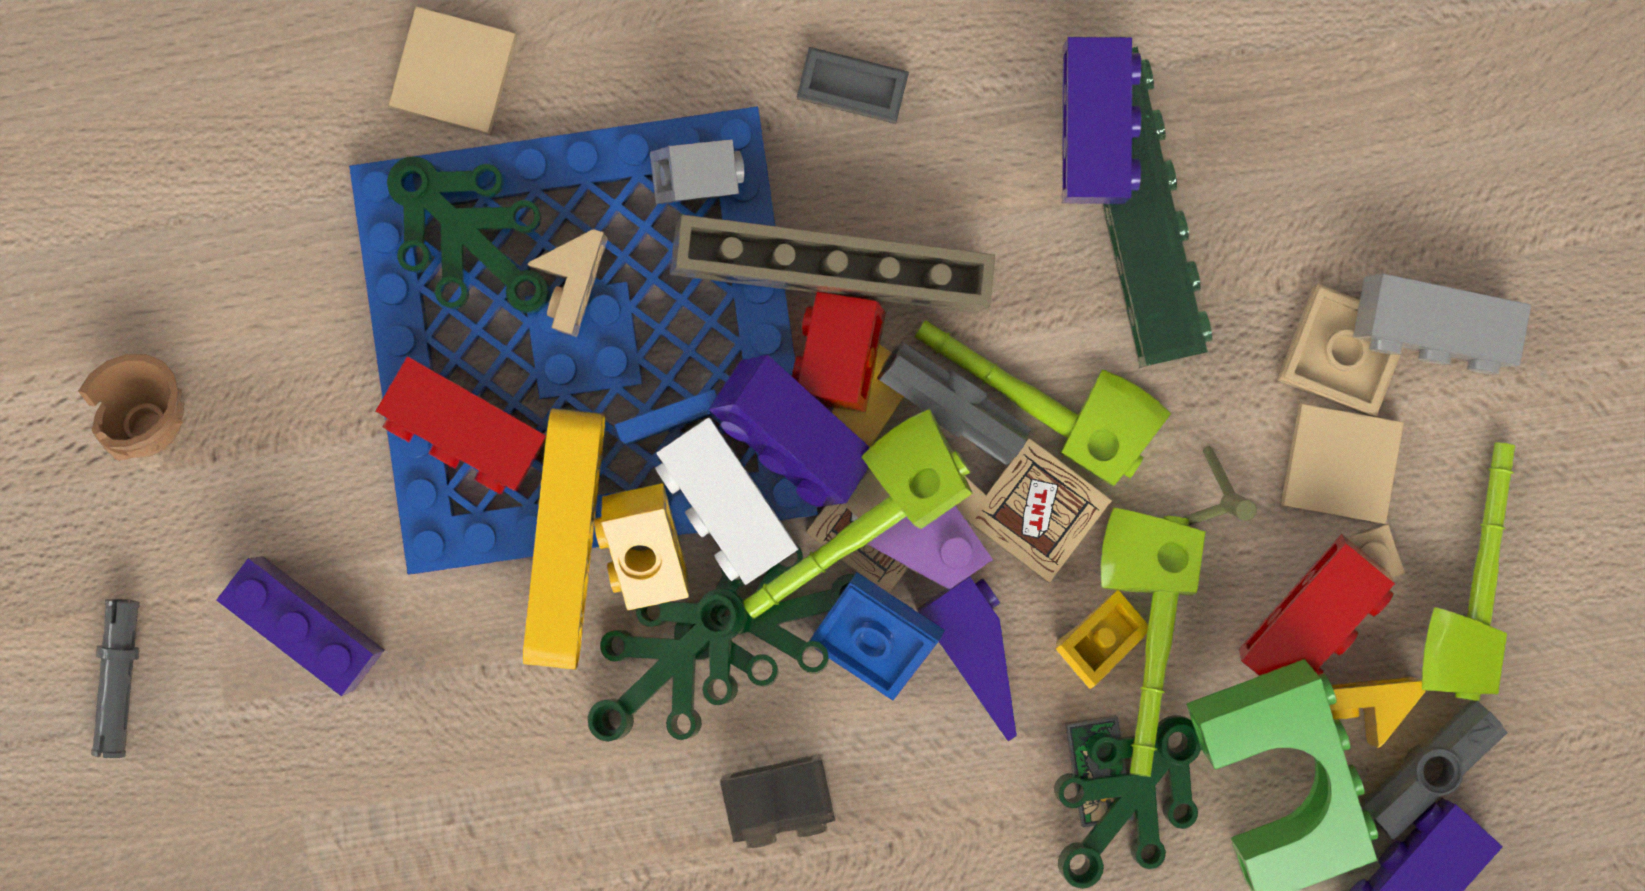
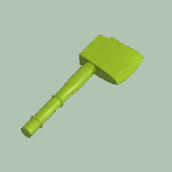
(1101, 438)
(922, 483)
(1159, 559)
(1465, 651)

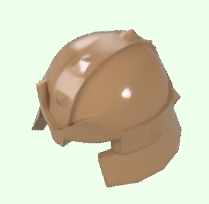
(138, 405)

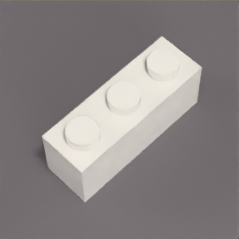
(725, 502)

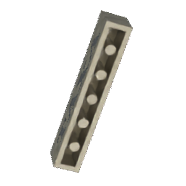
(832, 264)

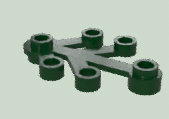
(461, 228)
(767, 625)
(675, 660)
(1133, 795)

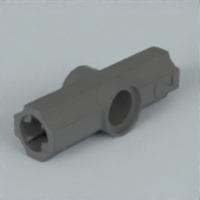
(954, 403)
(1458, 745)

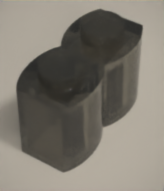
(778, 800)

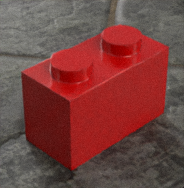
(840, 350)

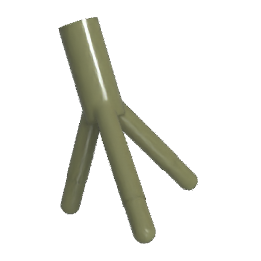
(1230, 501)

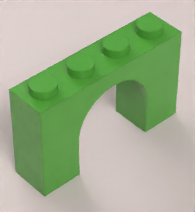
(1329, 828)

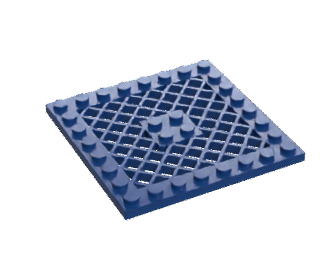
(565, 365)

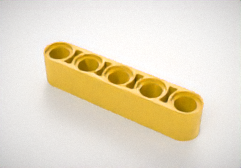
(563, 539)

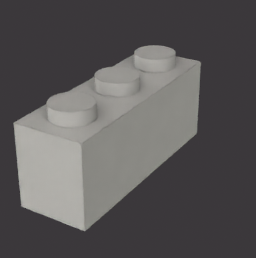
(1441, 323)

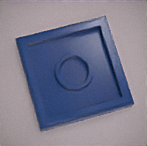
(876, 636)

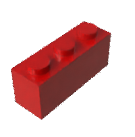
(460, 426)
(1320, 611)

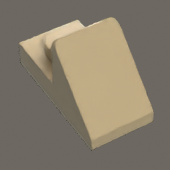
(578, 264)

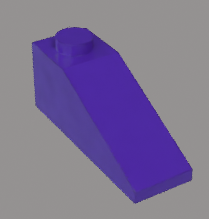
(975, 645)

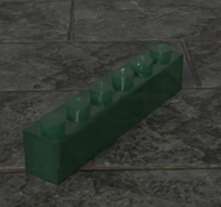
(1150, 250)

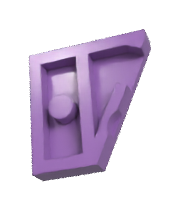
(940, 551)

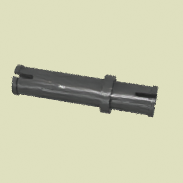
(115, 677)

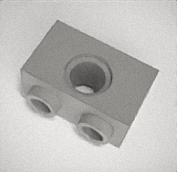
(696, 171)

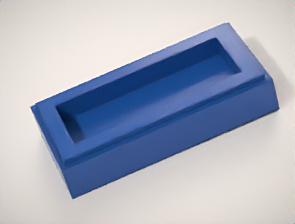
(666, 418)

